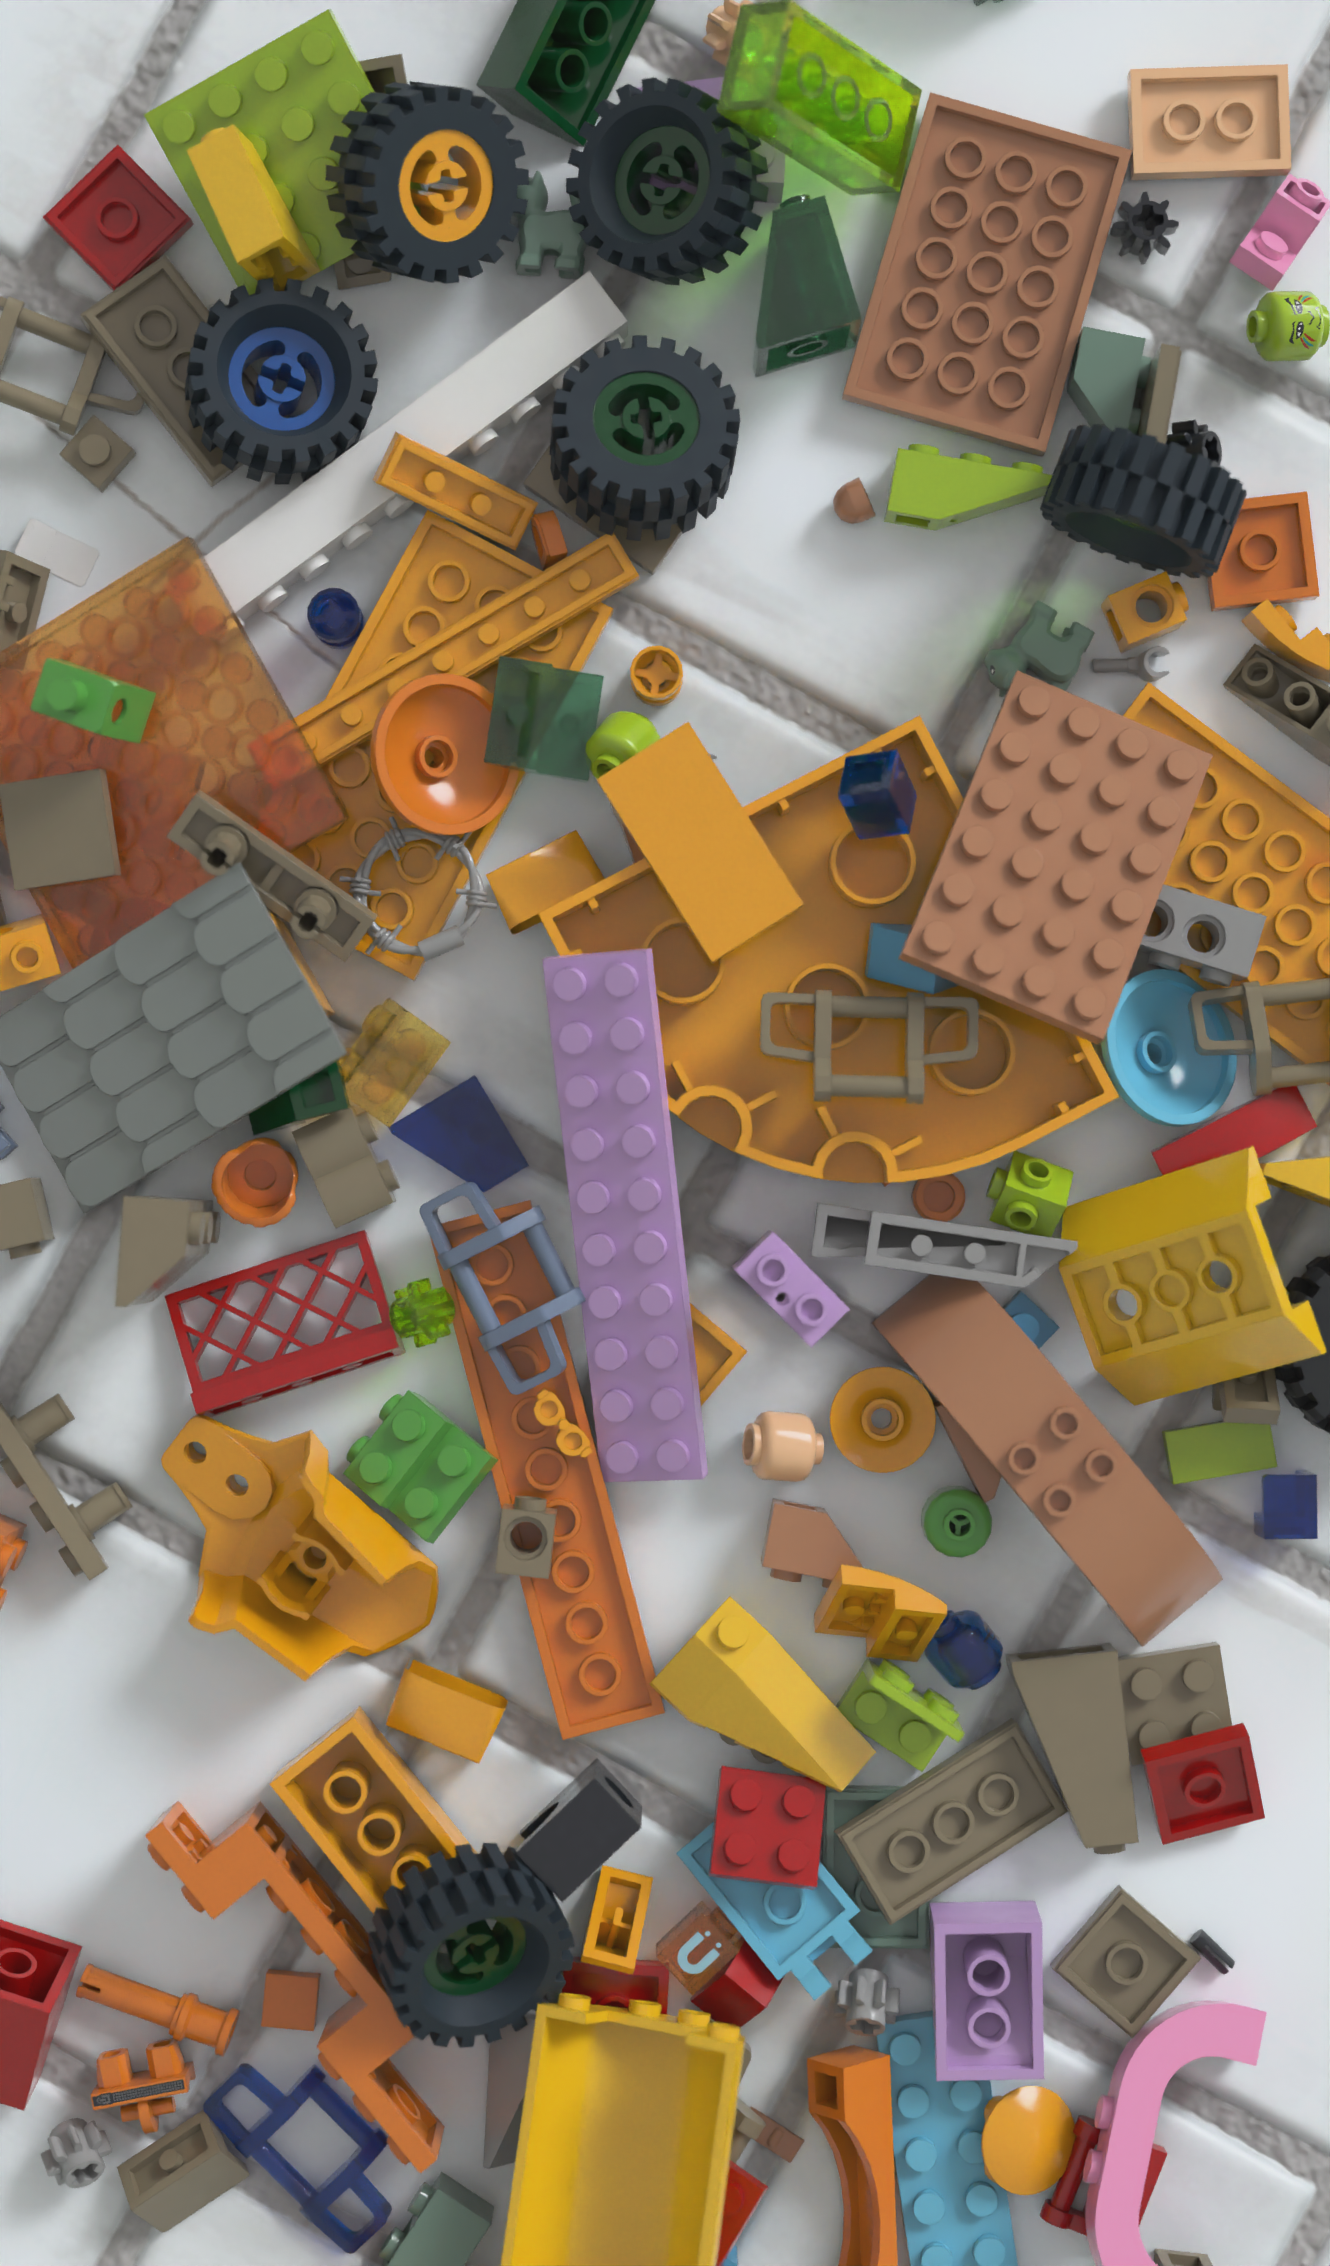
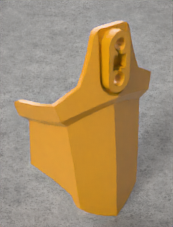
(295, 1551)

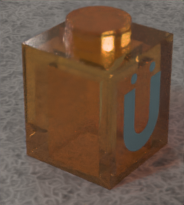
(698, 1946)

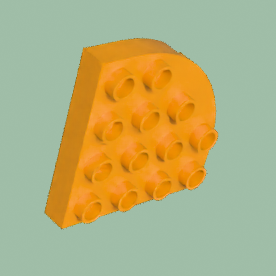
(762, 1106)

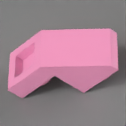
(1281, 231)

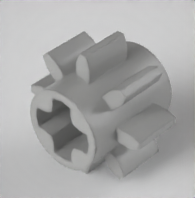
(866, 2002)
(76, 2153)

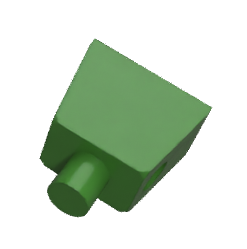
(88, 698)

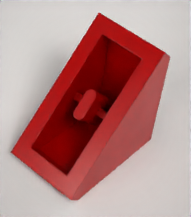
(738, 1989)

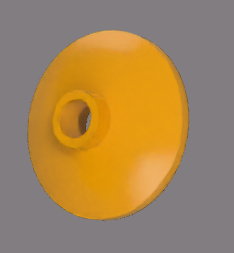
(902, 1439)

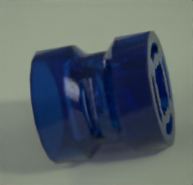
(333, 608)

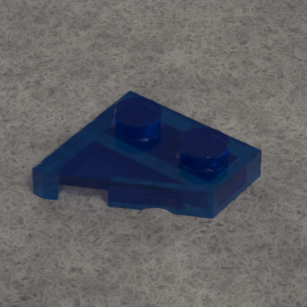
(464, 1136)

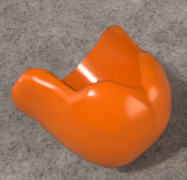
(256, 1182)

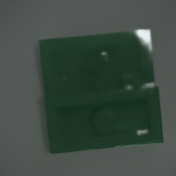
(542, 719)

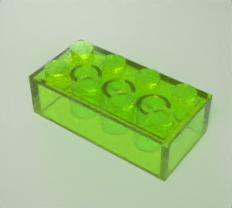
(819, 98)

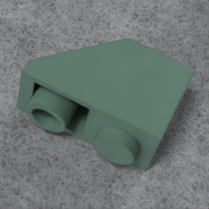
(1105, 377)
(443, 2228)

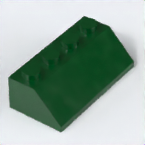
(562, 60)

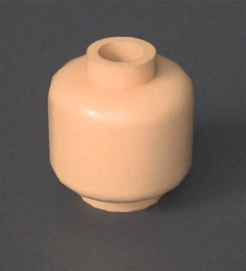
(782, 1446)

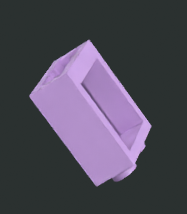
(808, 1302)

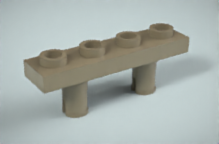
(283, 882)
(51, 1510)

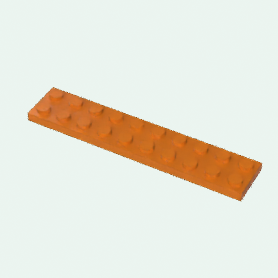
(587, 1608)

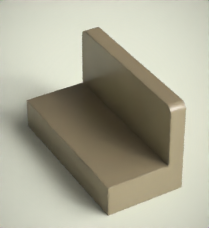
(180, 2173)

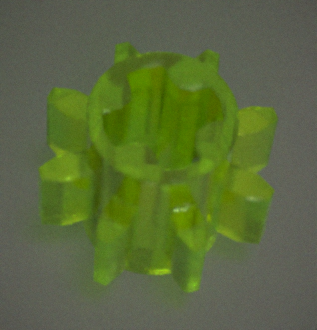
(422, 1312)

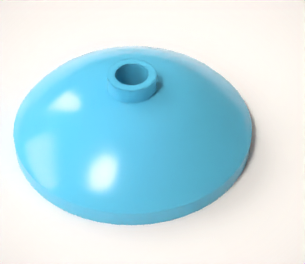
(1174, 1081)

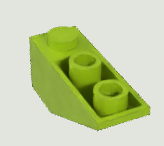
(944, 490)

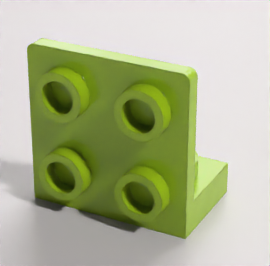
(897, 1715)

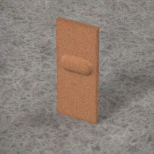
(778, 2138)

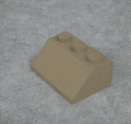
(161, 1243)

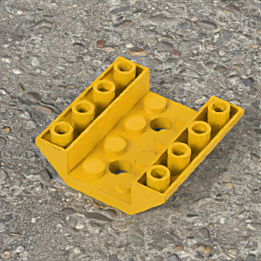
(1160, 1248)

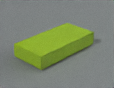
(1217, 1450)

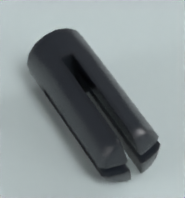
(1199, 1941)

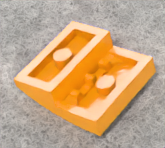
(885, 1610)

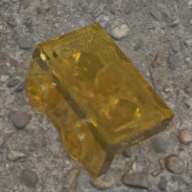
(390, 1060)

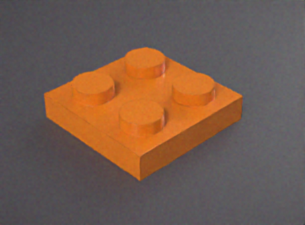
(1267, 555)

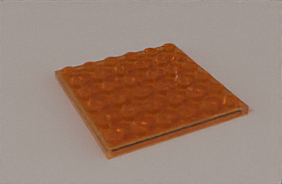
(209, 730)

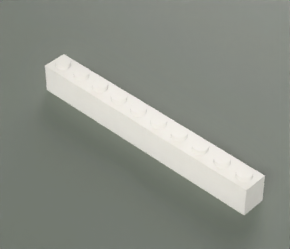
(451, 418)

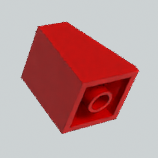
(32, 1994)

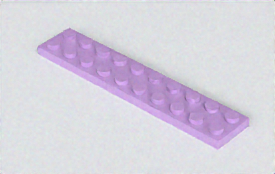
(625, 1215)

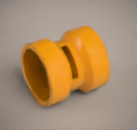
(657, 665)

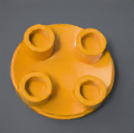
(1027, 2139)

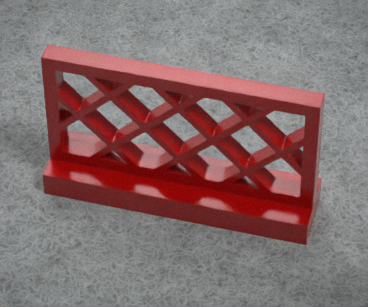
(297, 1368)

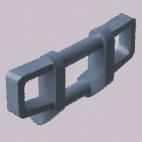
(492, 1331)

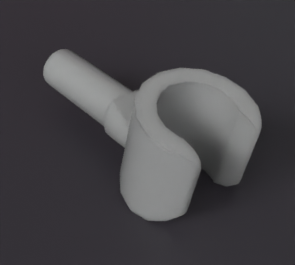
(1136, 665)

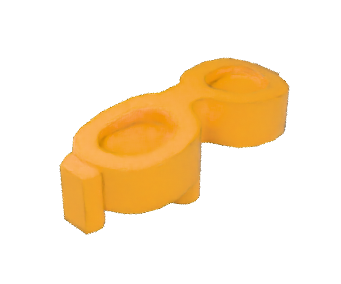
(570, 1437)

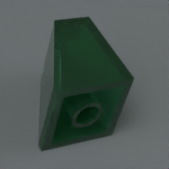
(806, 290)

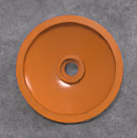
(452, 722)

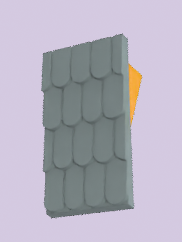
(167, 1038)

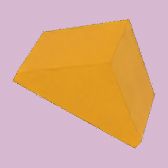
(616, 1919)

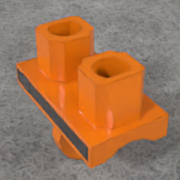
(120, 2086)

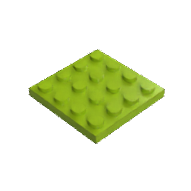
(290, 107)

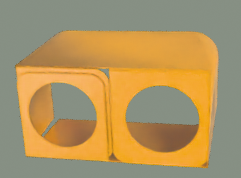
(543, 880)
(446, 1711)

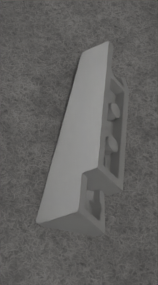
(935, 1246)

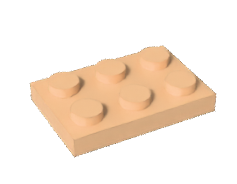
(1209, 122)

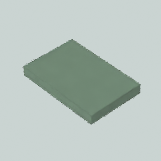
(839, 1808)

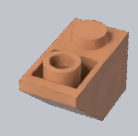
(804, 1542)

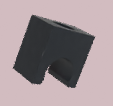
(579, 1830)

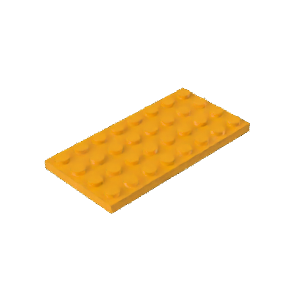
(435, 584)
(1261, 852)

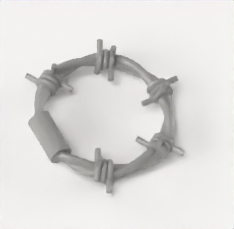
(442, 941)

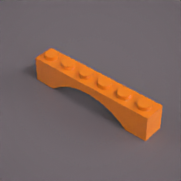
(854, 2109)

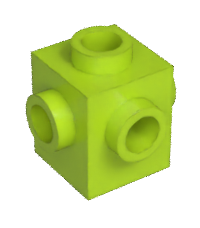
(1029, 1195)

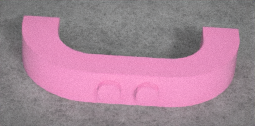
(1132, 2109)

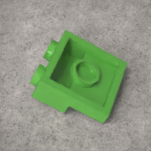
(418, 1464)

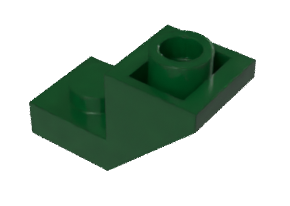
(312, 1098)

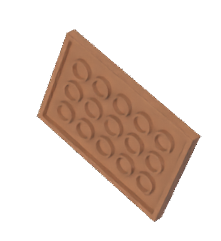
(986, 274)
(1056, 858)

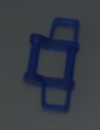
(282, 2107)

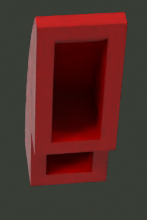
(1261, 1123)

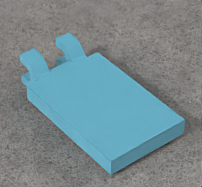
(782, 1922)

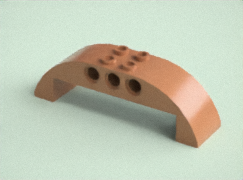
(1050, 1451)

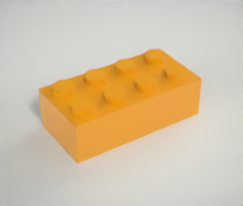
(365, 1808)

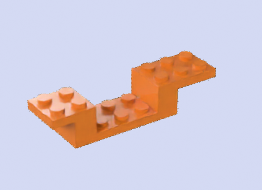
(366, 2028)

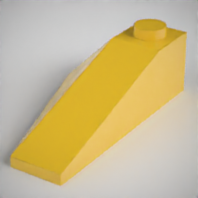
(754, 1692)

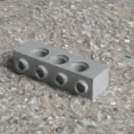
(1232, 929)

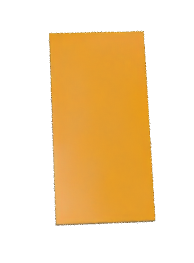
(700, 842)

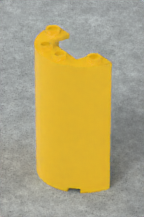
(623, 2137)

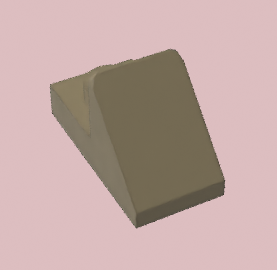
(1248, 1398)

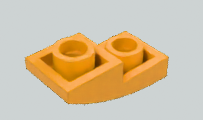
(1276, 630)

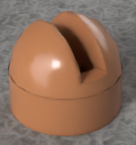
(853, 503)

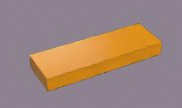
(455, 491)

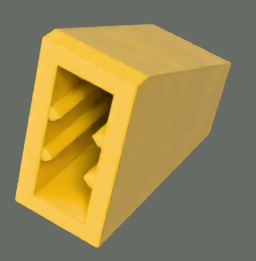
(251, 208)

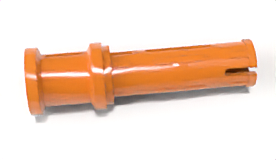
(183, 2016)

